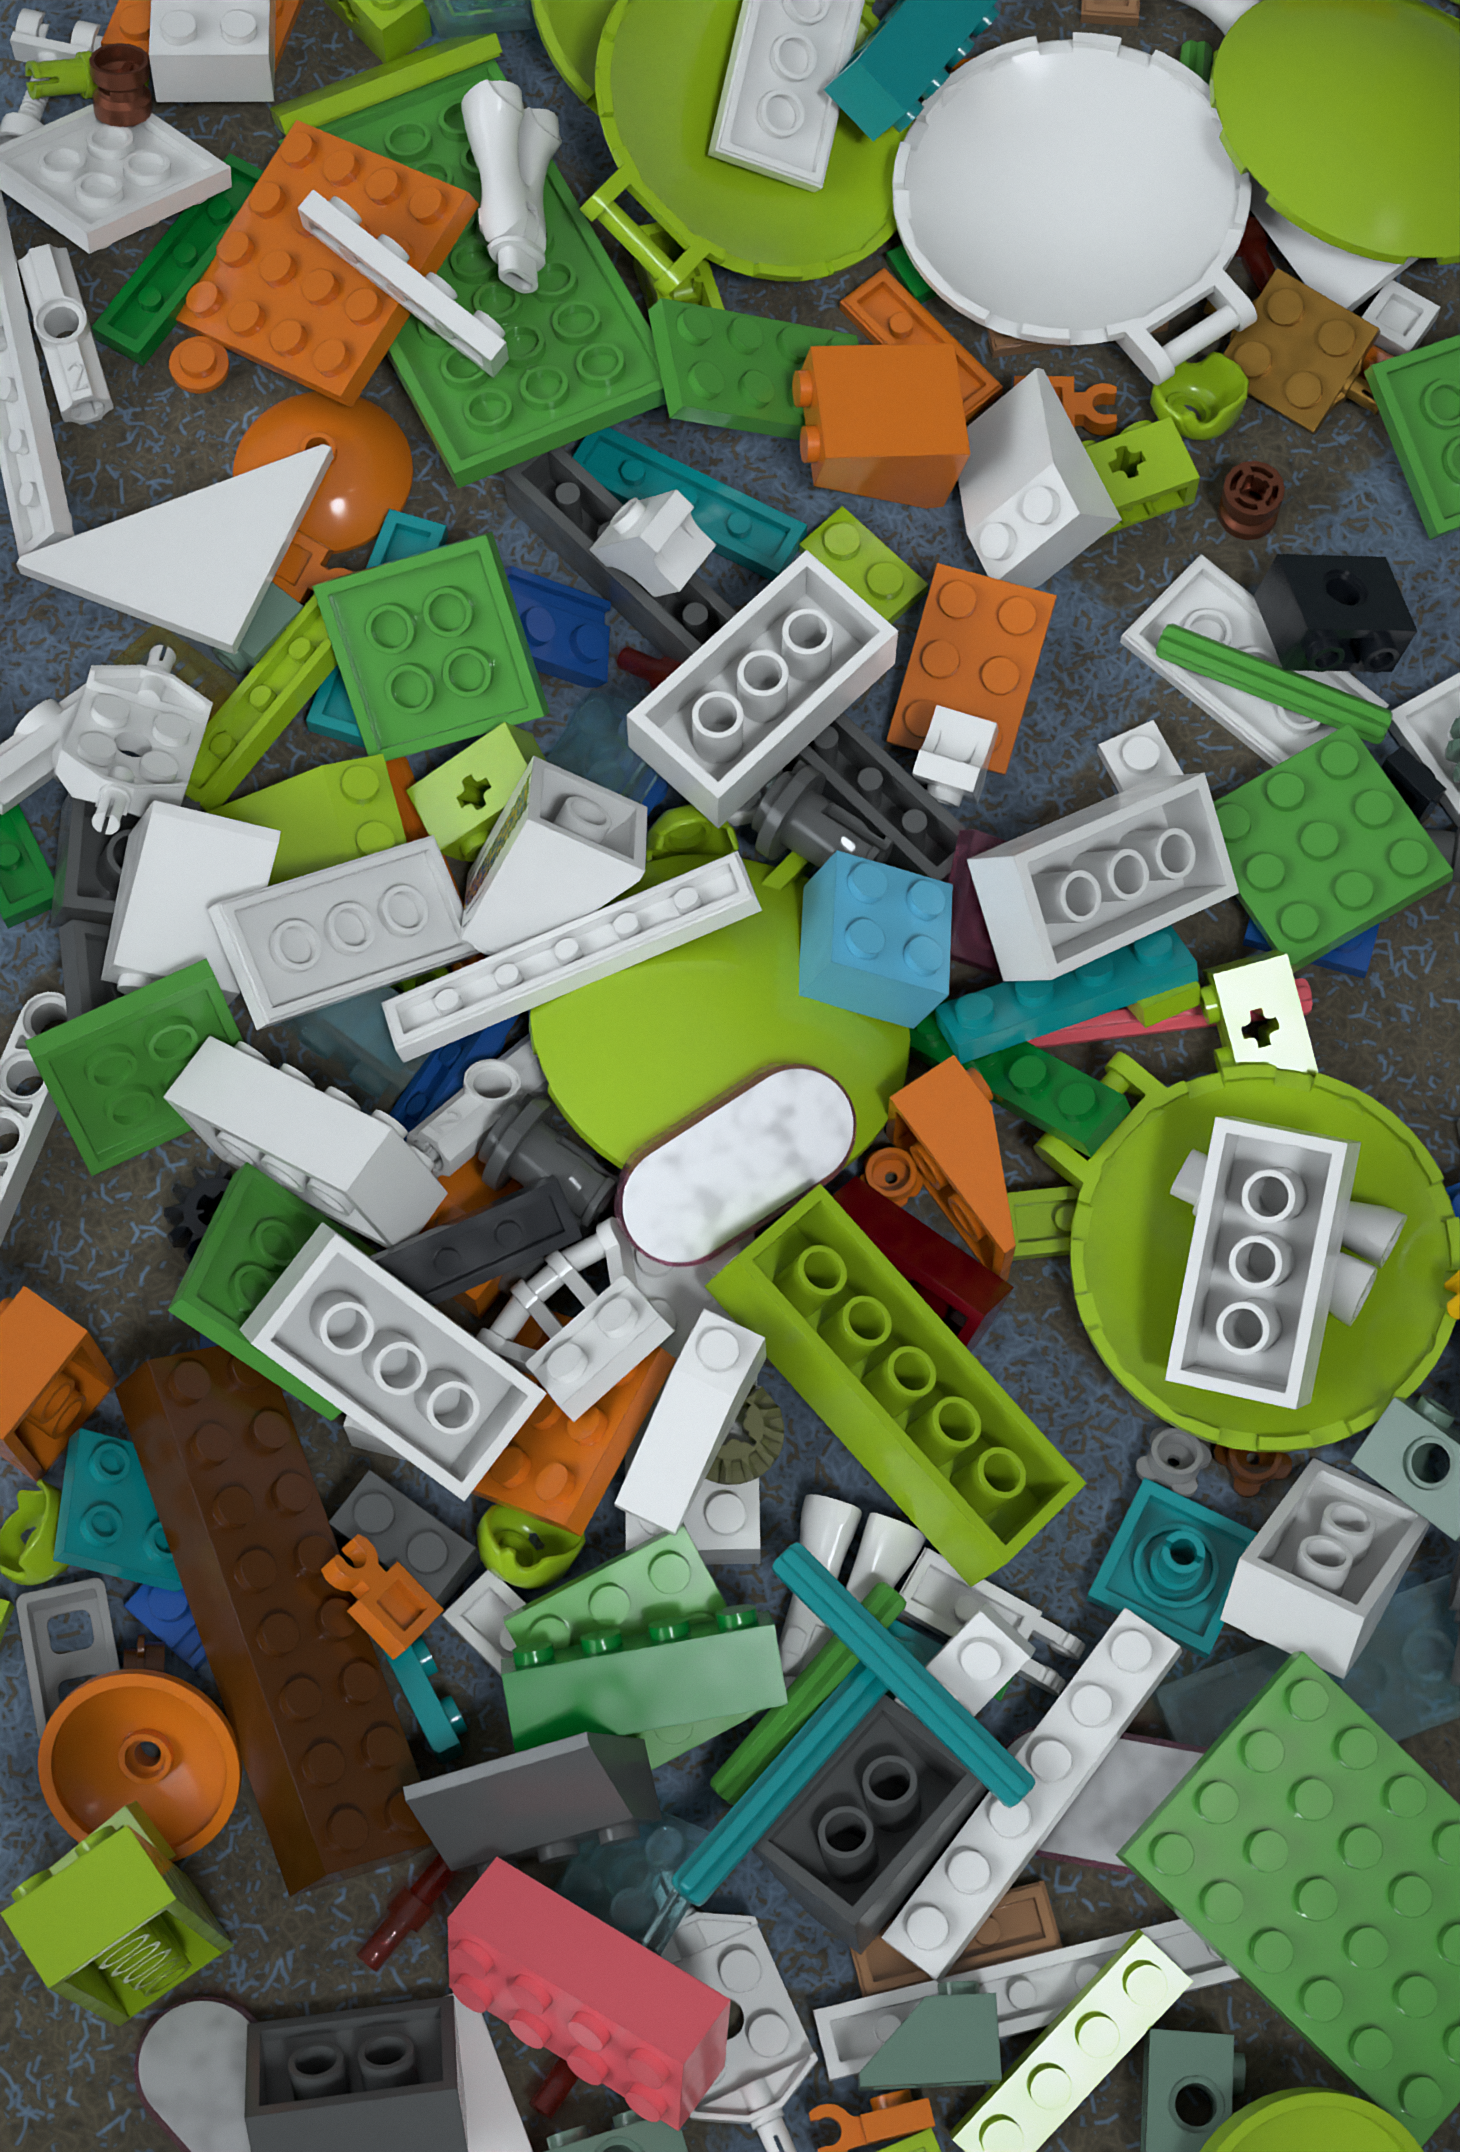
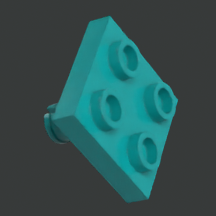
(109, 1514)
(1172, 1566)

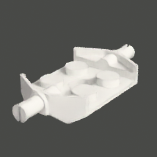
(140, 713)
(772, 2049)

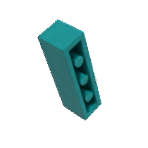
(907, 60)

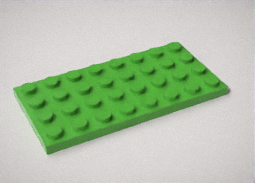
(572, 345)

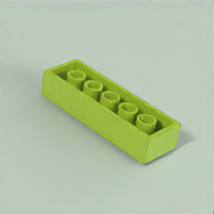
(896, 1386)
(115, 1925)

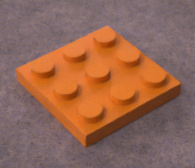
(562, 1466)

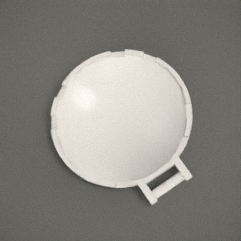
(1076, 198)

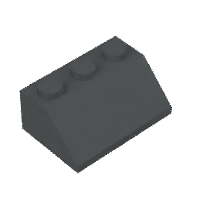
(539, 1802)
(871, 1824)
(357, 2081)

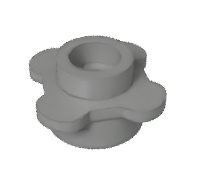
(1176, 1444)

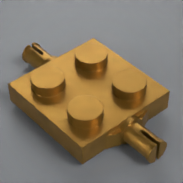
(1303, 352)

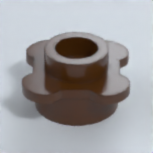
(1250, 1477)
(147, 1655)

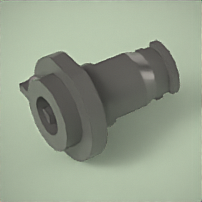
(809, 824)
(529, 1150)

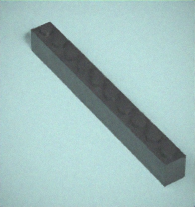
(573, 511)

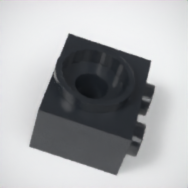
(1334, 613)

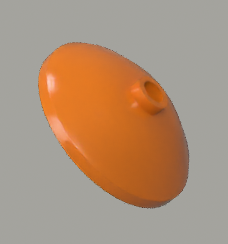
(365, 477)
(96, 1763)

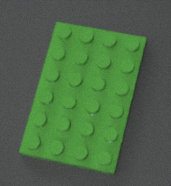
(1325, 1885)

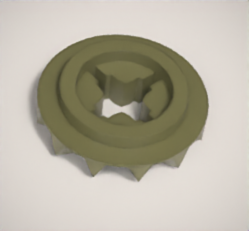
(764, 1426)

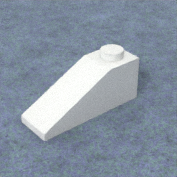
(691, 1420)

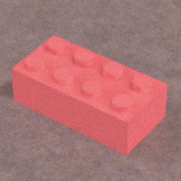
(587, 1994)

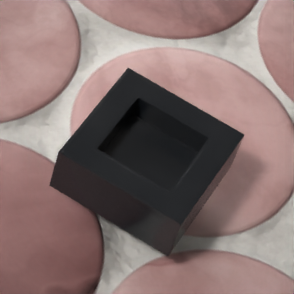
(1414, 783)

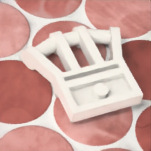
(596, 1345)

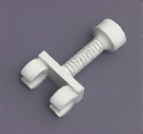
(30, 44)

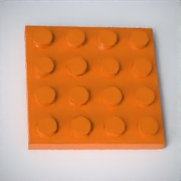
(294, 300)

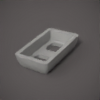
(49, 1670)

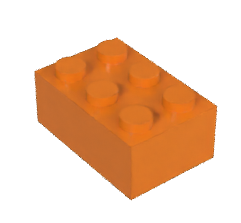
(47, 1381)

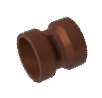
(121, 91)
(1246, 514)

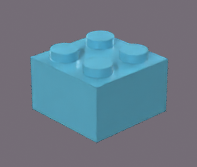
(875, 940)

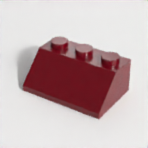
(946, 1277)

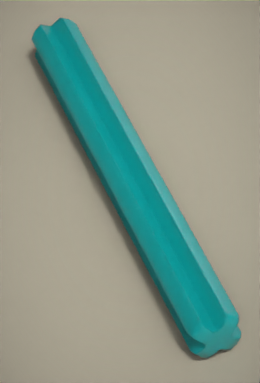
(903, 1675)
(779, 1785)

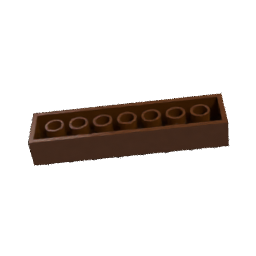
(274, 1630)

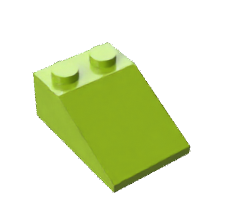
(325, 816)

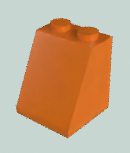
(883, 421)

